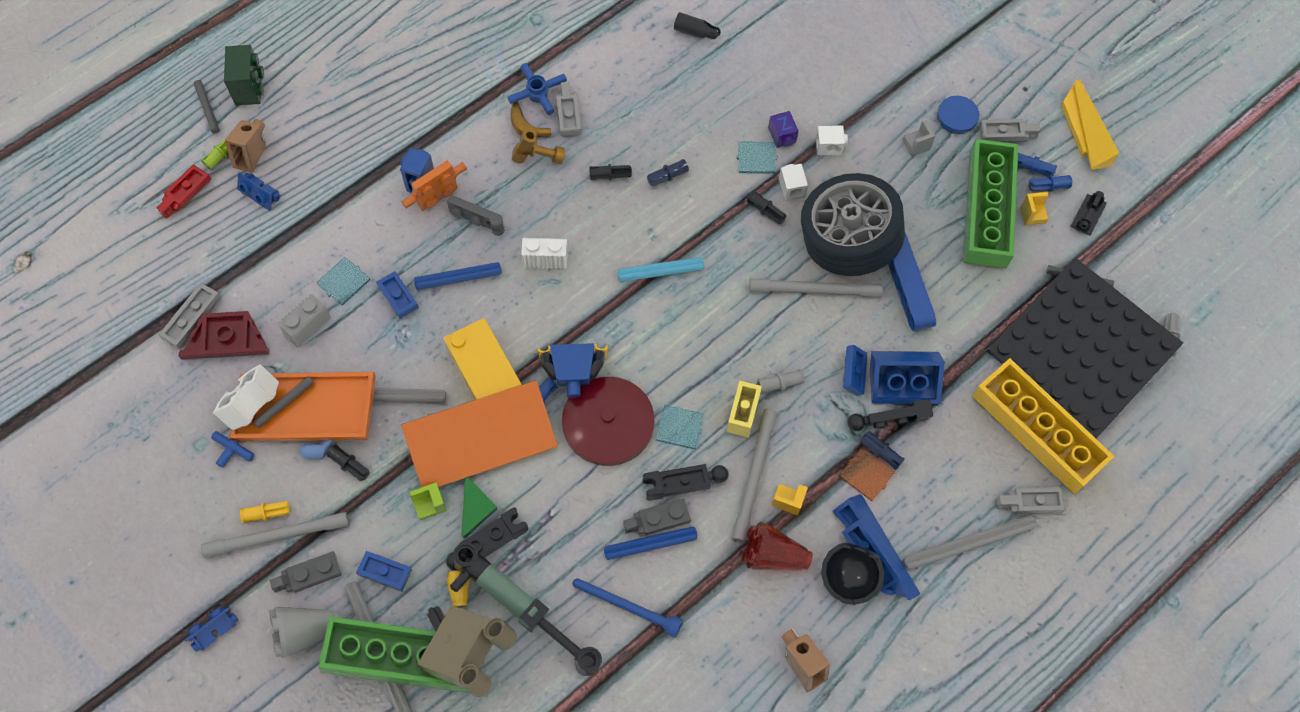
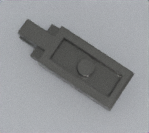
(658, 518)
(307, 574)

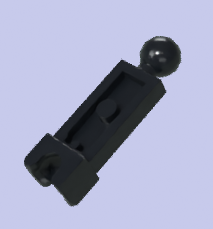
(916, 411)
(682, 480)
(492, 536)

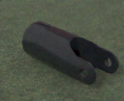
(695, 26)

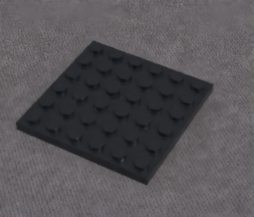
(1086, 346)

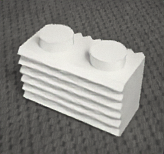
(544, 253)

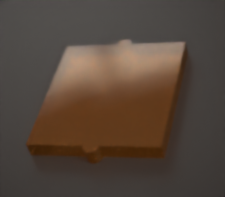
(867, 474)

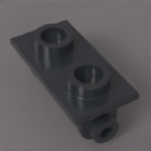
(1089, 213)

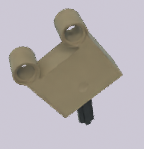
(462, 646)

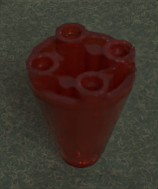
(774, 550)

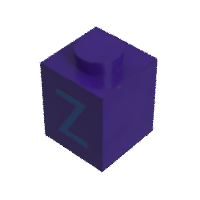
(783, 129)

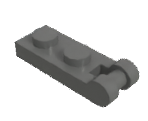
(476, 214)

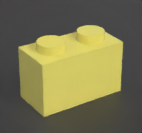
(744, 409)

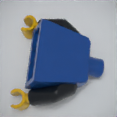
(573, 364)

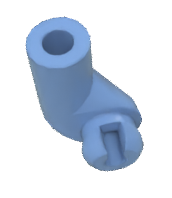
(316, 451)

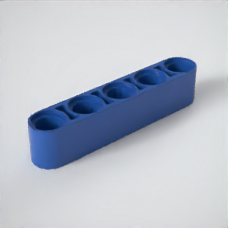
(912, 289)

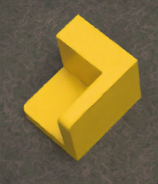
(1034, 208)
(789, 498)

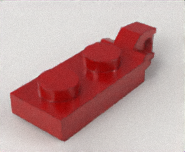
(183, 190)

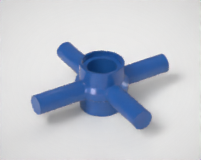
(537, 88)

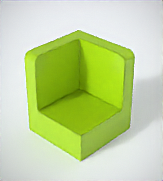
(428, 501)

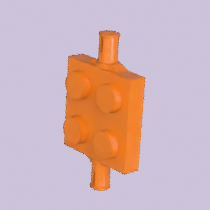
(434, 186)

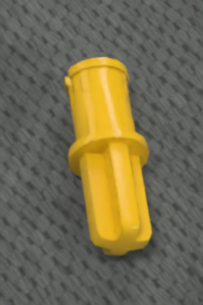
(264, 511)

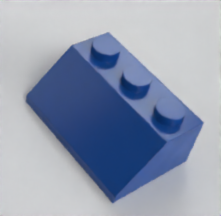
(906, 376)

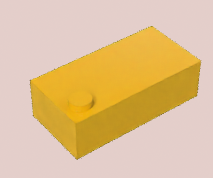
(480, 360)

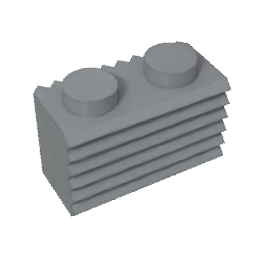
(304, 320)

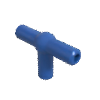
(232, 446)

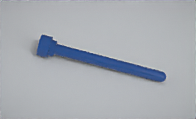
(669, 624)

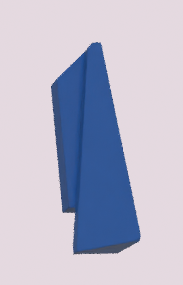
(866, 532)

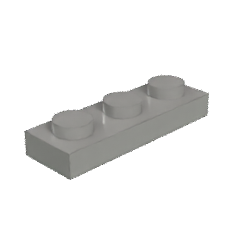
(186, 318)

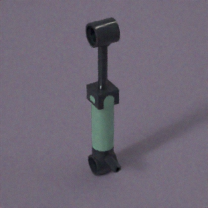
(528, 611)

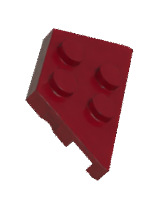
(224, 336)

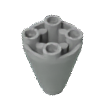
(298, 628)

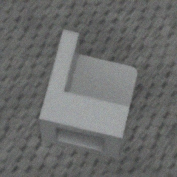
(920, 140)

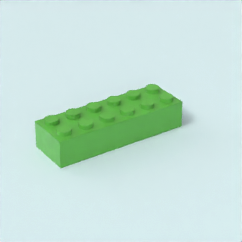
(991, 204)
(378, 653)

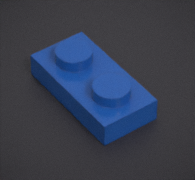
(397, 294)
(855, 370)
(384, 571)

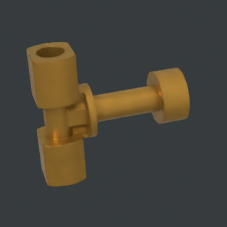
(529, 146)

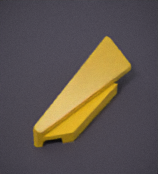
(1088, 128)

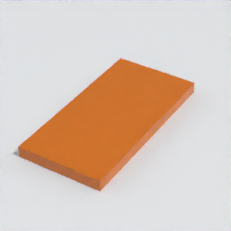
(329, 410)
(479, 435)

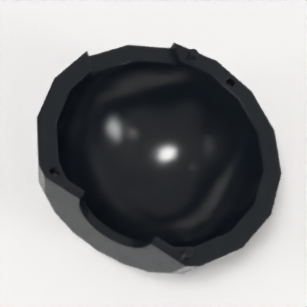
(852, 573)

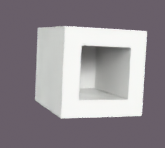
(793, 181)

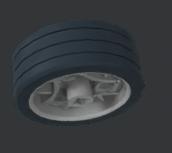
(845, 203)

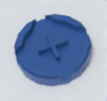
(958, 114)

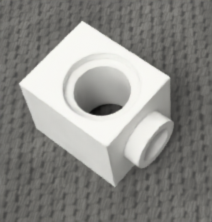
(830, 140)

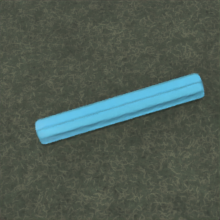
(660, 269)

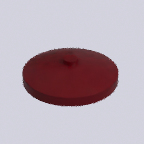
(608, 421)

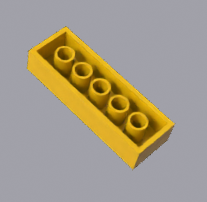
(1042, 426)

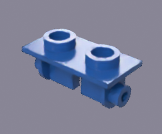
(252, 187)
(203, 635)

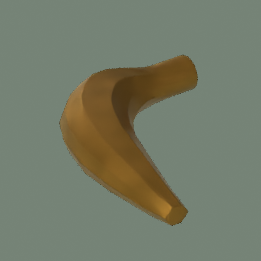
(519, 122)

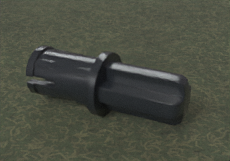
(610, 172)
(766, 207)
(348, 462)

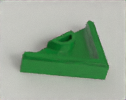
(476, 508)

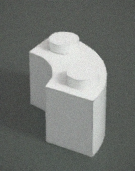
(241, 404)

